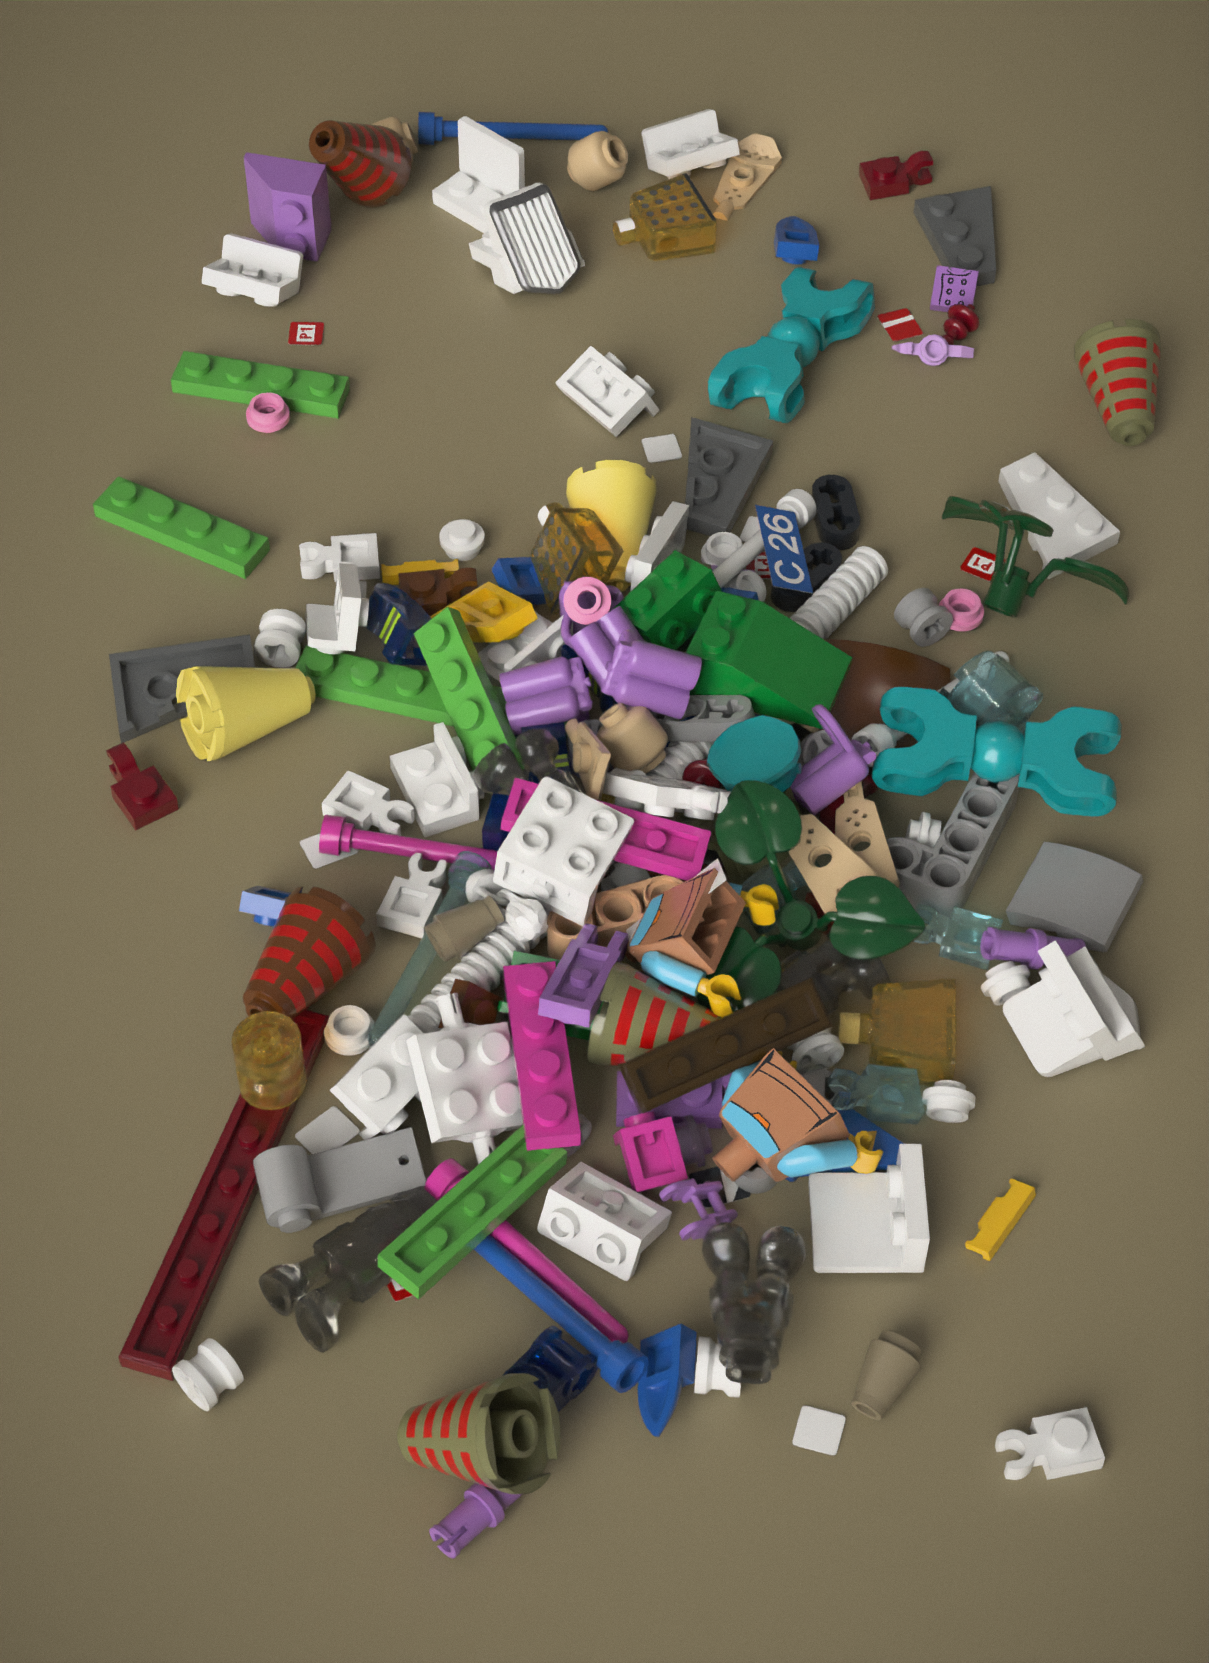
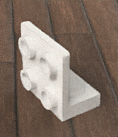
(488, 170)
(561, 849)
(871, 1218)

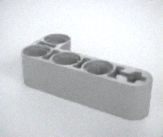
(949, 871)

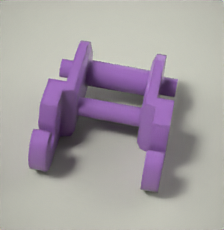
(689, 1191)

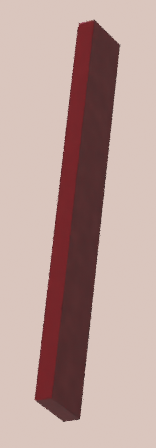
(210, 1227)

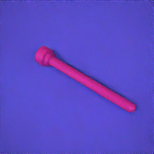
(341, 836)
(449, 1174)

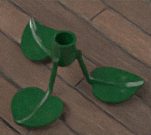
(1010, 582)
(870, 914)

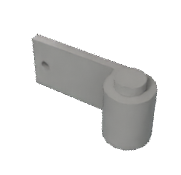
(334, 1181)

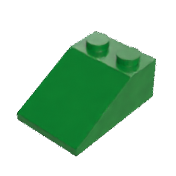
(766, 658)

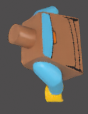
(688, 933)
(785, 1125)

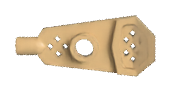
(757, 163)
(589, 757)
(869, 830)
(827, 880)

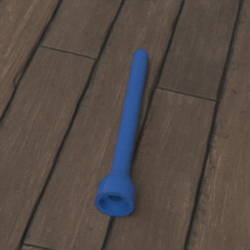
(432, 129)
(619, 1362)

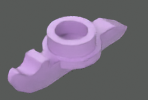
(934, 350)

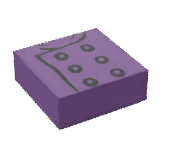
(953, 287)

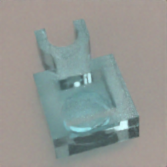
(957, 934)
(885, 1091)

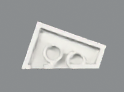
(1042, 492)
(666, 536)

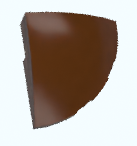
(874, 672)

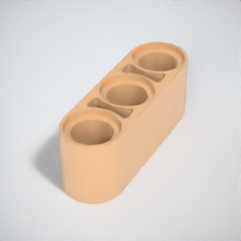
(612, 912)

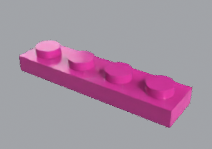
(651, 844)
(540, 1061)

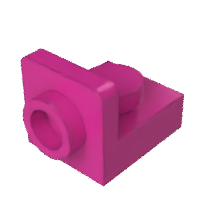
(650, 1152)

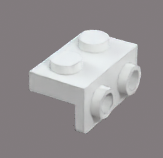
(687, 144)
(255, 270)
(336, 627)
(381, 1081)

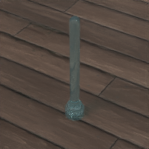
(458, 873)

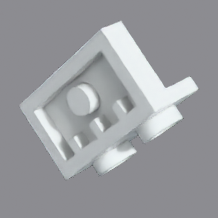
(605, 391)
(536, 644)
(438, 783)
(601, 1220)

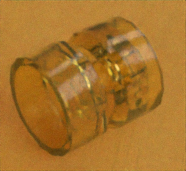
(269, 1060)

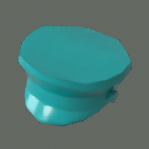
(757, 751)

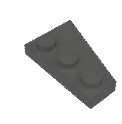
(961, 230)
(721, 474)
(148, 679)

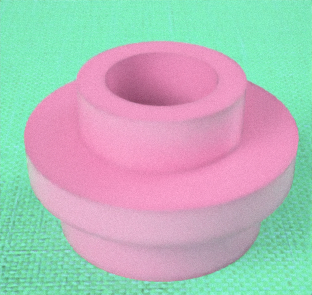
(267, 413)
(965, 609)
(591, 615)

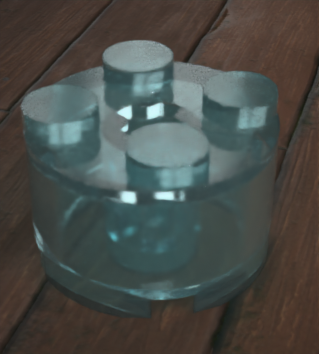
(993, 691)

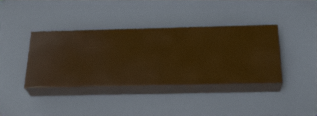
(724, 1045)

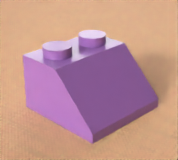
(289, 202)

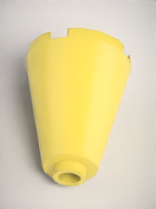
(622, 501)
(239, 705)

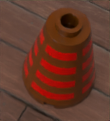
(362, 160)
(308, 953)

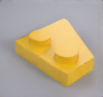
(493, 613)

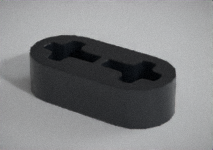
(843, 511)
(821, 556)

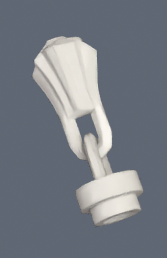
(523, 915)

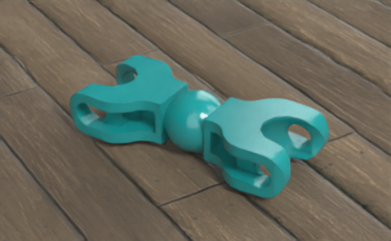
(776, 362)
(997, 751)

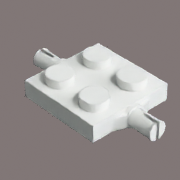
(664, 795)
(466, 1079)

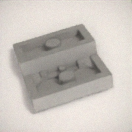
(1075, 895)

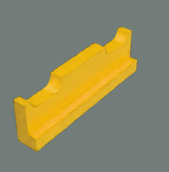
(391, 577)
(1001, 1219)

